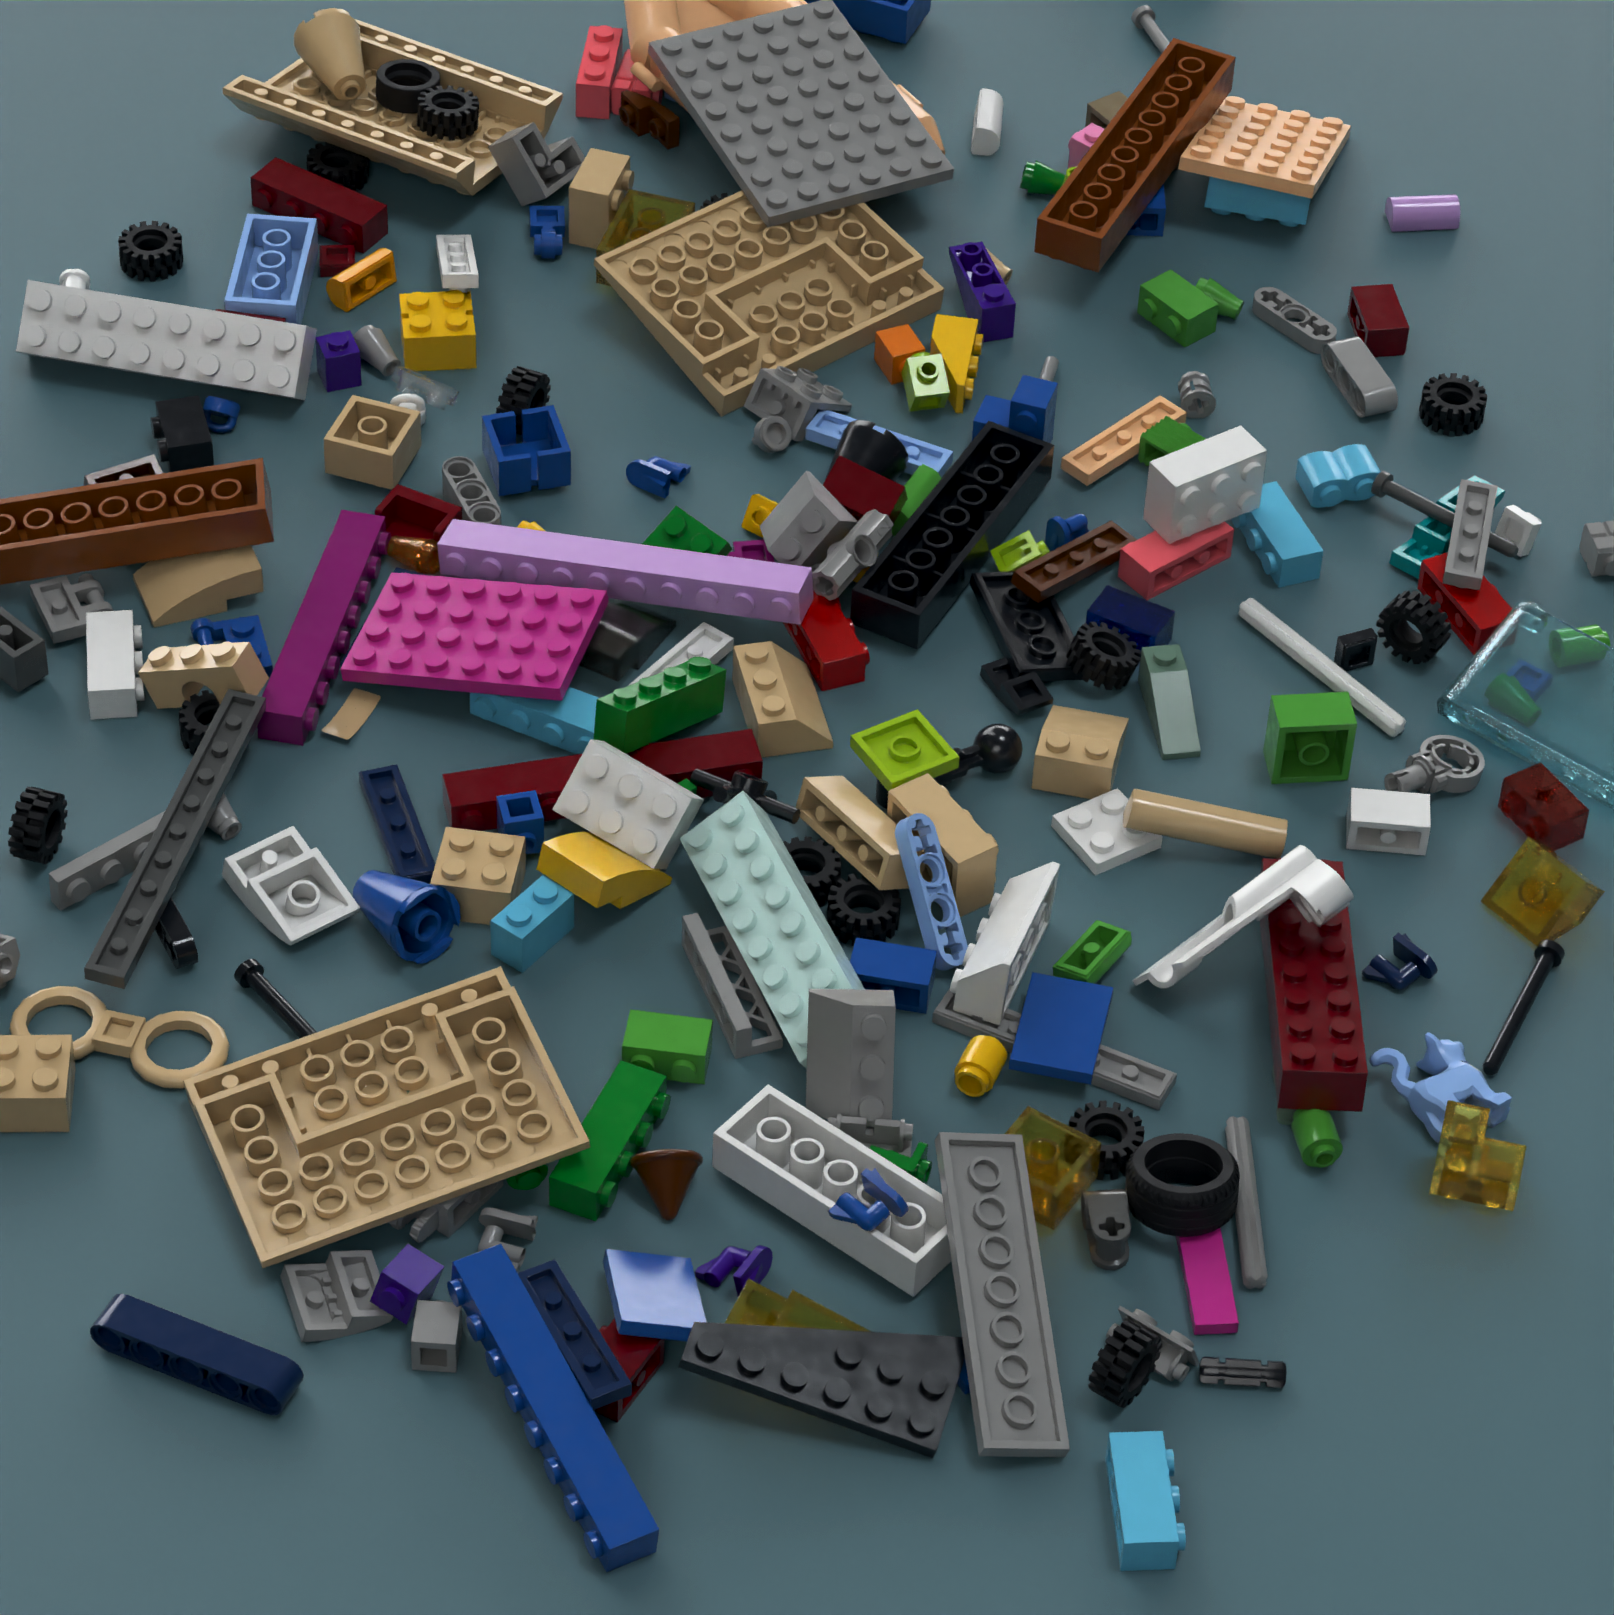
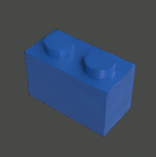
(897, 968)

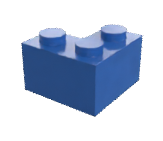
(1028, 412)

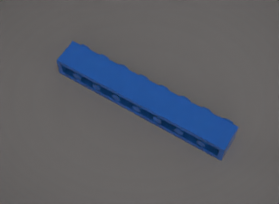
(553, 1409)

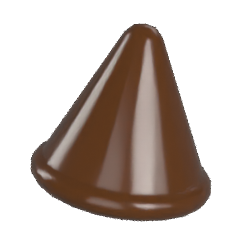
(667, 1176)

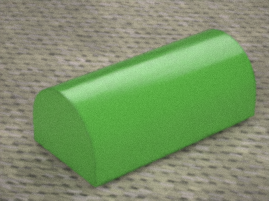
(917, 490)
(1093, 953)

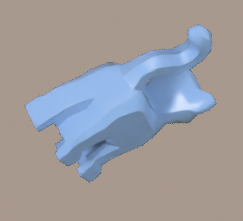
(1451, 1080)

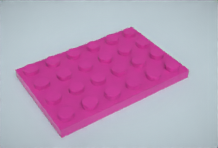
(475, 636)

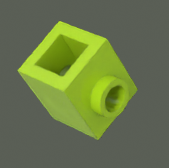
(925, 381)

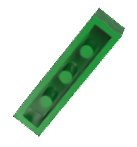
(660, 704)
(616, 1130)

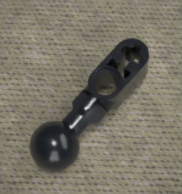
(994, 749)

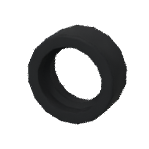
(402, 82)

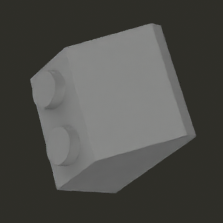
(805, 524)

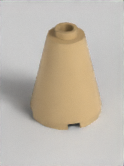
(333, 51)

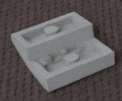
(334, 1296)

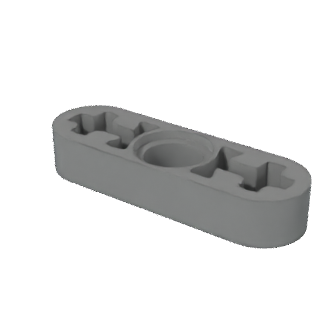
(1276, 307)

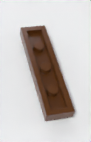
(1072, 562)

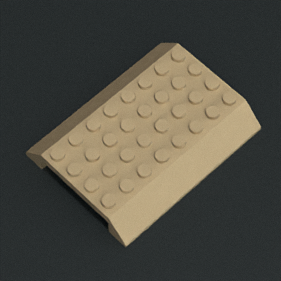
(362, 125)

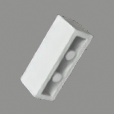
(113, 664)

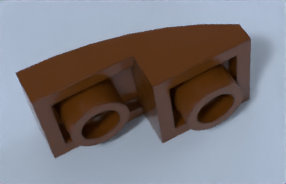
(648, 116)

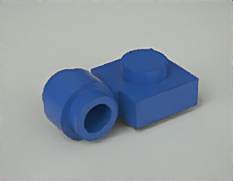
(547, 228)

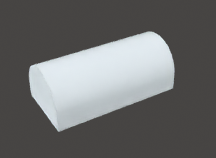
(987, 123)

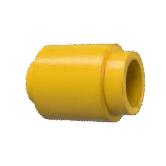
(980, 1065)

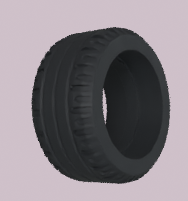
(1178, 1208)

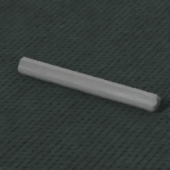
(1247, 1210)

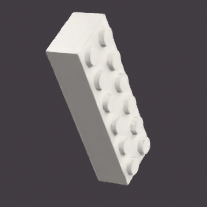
(808, 1164)

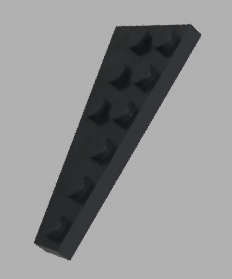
(862, 1380)

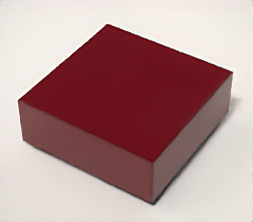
(335, 259)

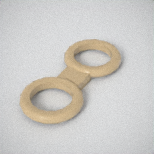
(126, 1033)

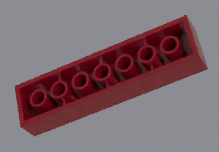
(1313, 1009)

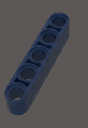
(197, 1354)

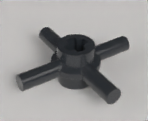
(752, 786)

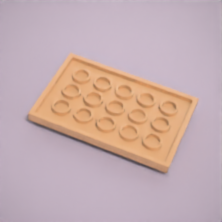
(1266, 147)

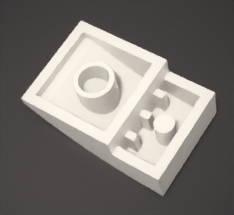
(289, 886)

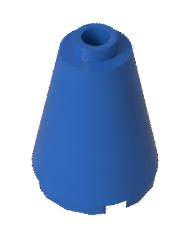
(408, 914)

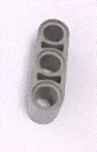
(1359, 377)
(467, 489)

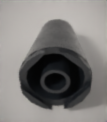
(872, 449)

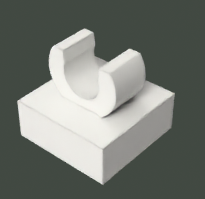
(1519, 528)

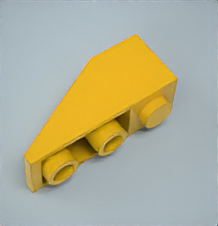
(958, 343)

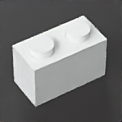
(1388, 821)

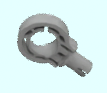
(1428, 770)

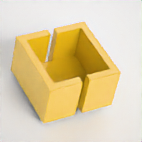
(437, 330)

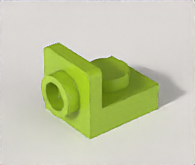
(1018, 552)

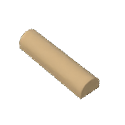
(1205, 823)

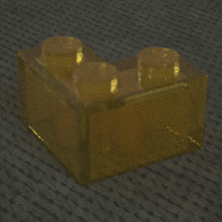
(1475, 1166)

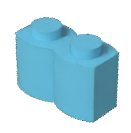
(1337, 475)

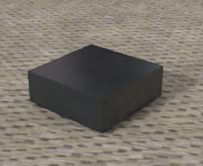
(1356, 649)

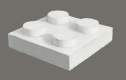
(1098, 834)

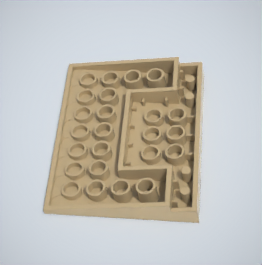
(755, 297)
(333, 1144)

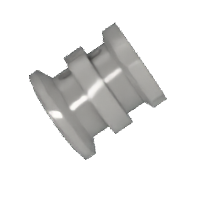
(1202, 391)

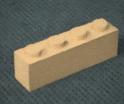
(854, 829)

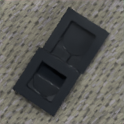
(1019, 693)

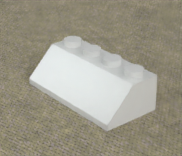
(1005, 944)

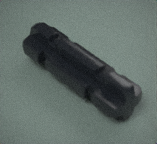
(1242, 1372)

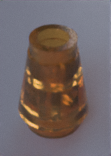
(415, 553)

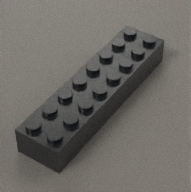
(951, 534)

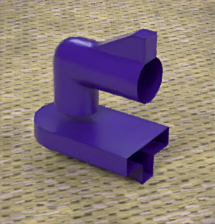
(750, 1265)

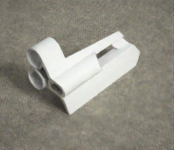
(1298, 875)

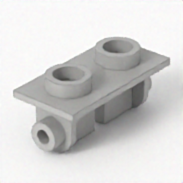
(886, 1134)
(1175, 1348)

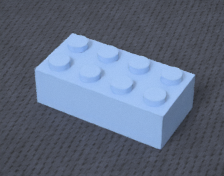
(274, 267)

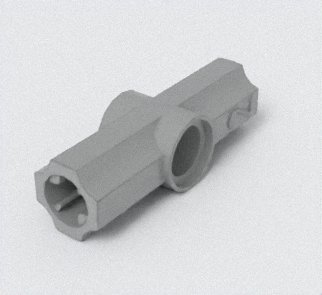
(852, 554)

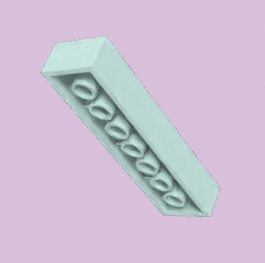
(769, 913)

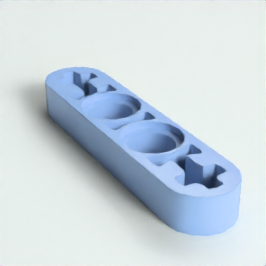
(926, 892)

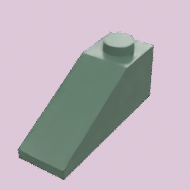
(1169, 701)

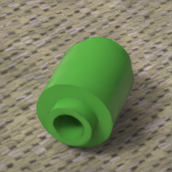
(1316, 1137)

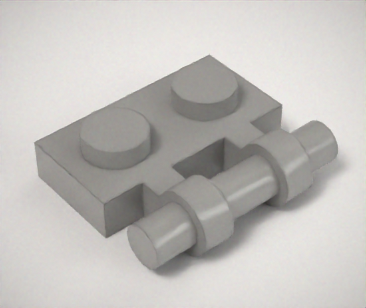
(60, 606)

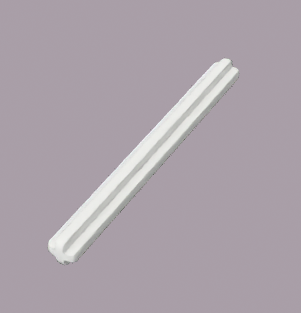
(1321, 666)

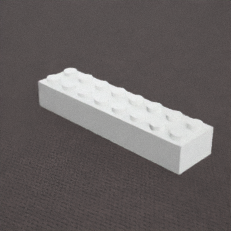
(166, 340)

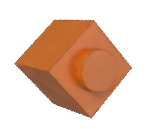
(893, 348)

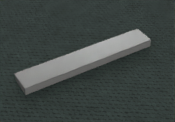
(1113, 1069)

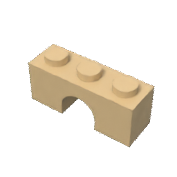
(181, 671)

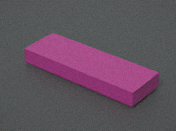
(1208, 1283)

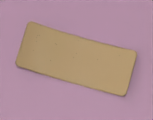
(352, 714)

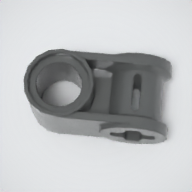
(1107, 1226)

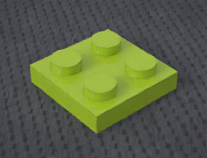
(904, 750)

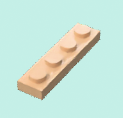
(1117, 442)

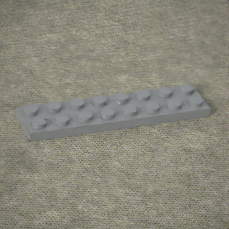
(1001, 1296)

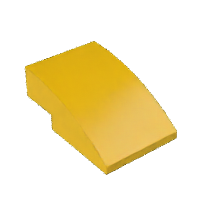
(598, 870)

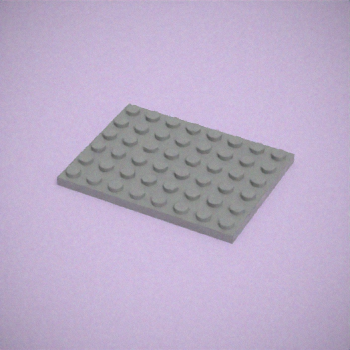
(800, 112)

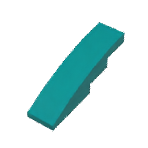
(1430, 536)

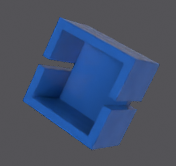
(540, 458)

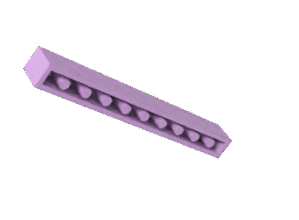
(628, 571)

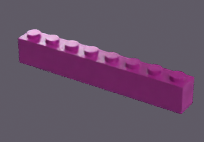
(323, 627)

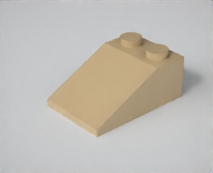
(1078, 752)

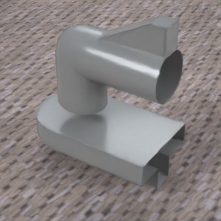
(502, 1222)

